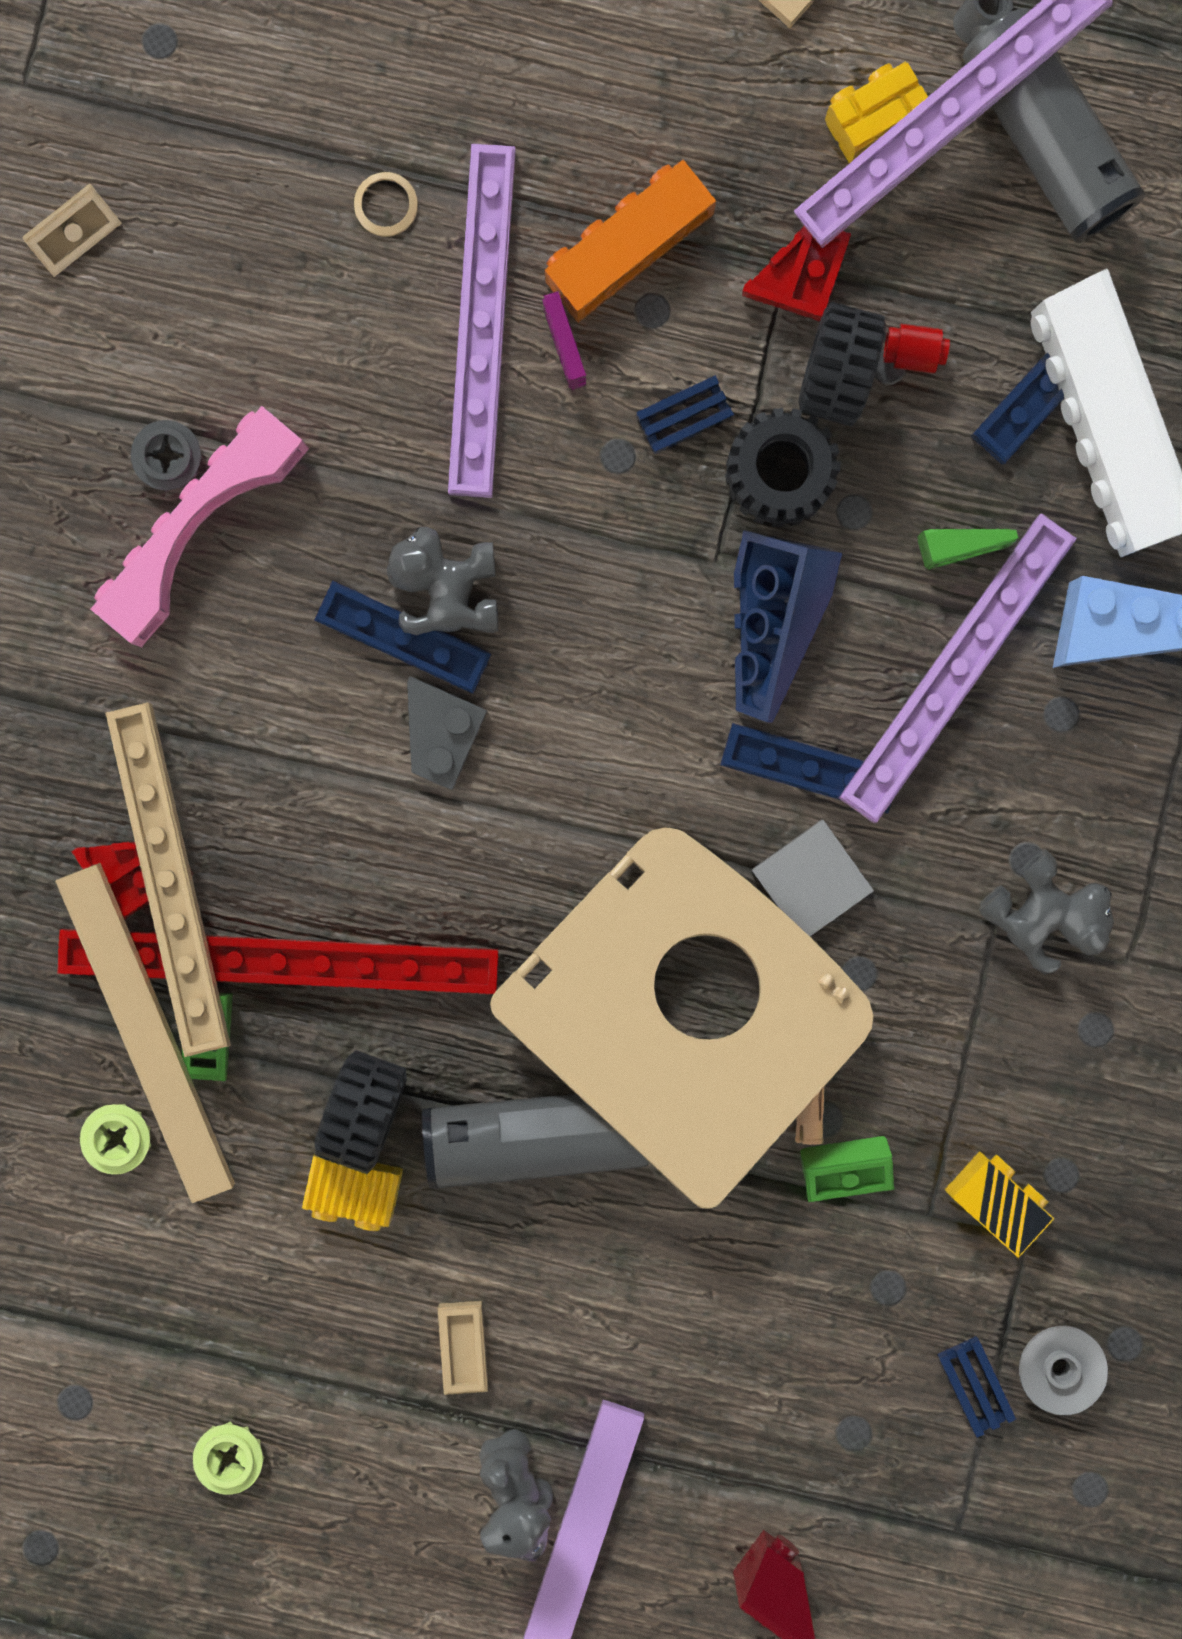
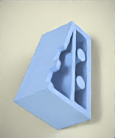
(1116, 621)

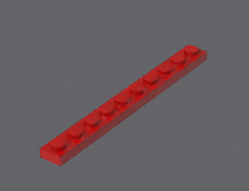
(318, 963)

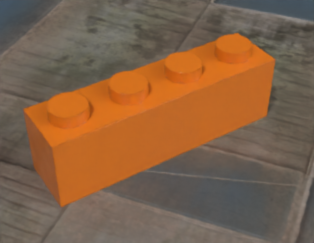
(629, 240)

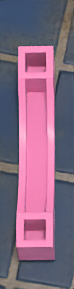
(141, 593)

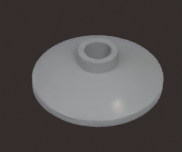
(1077, 1384)

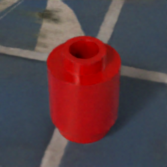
(916, 348)

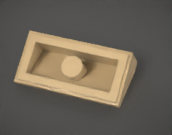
(71, 230)

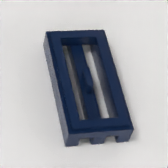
(718, 398)
(992, 1419)

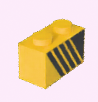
(999, 1203)

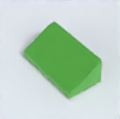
(847, 1168)

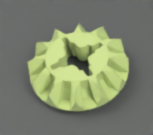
(95, 1139)
(236, 1476)

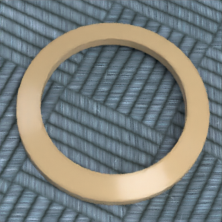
(389, 230)

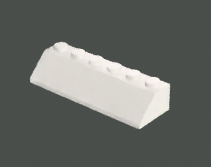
(1112, 413)

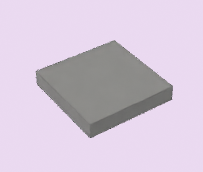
(812, 879)

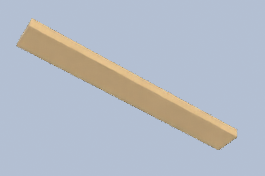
(168, 879)
(145, 1032)

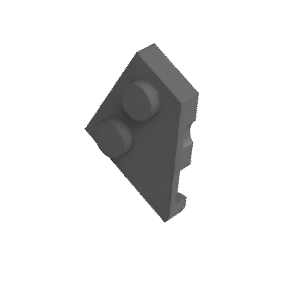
(440, 732)

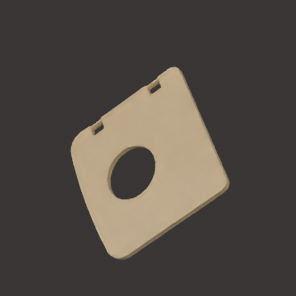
(680, 1100)

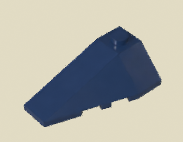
(781, 605)

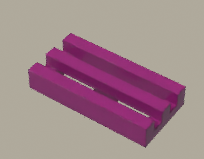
(564, 340)

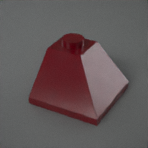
(774, 1588)

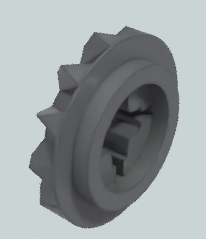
(153, 440)

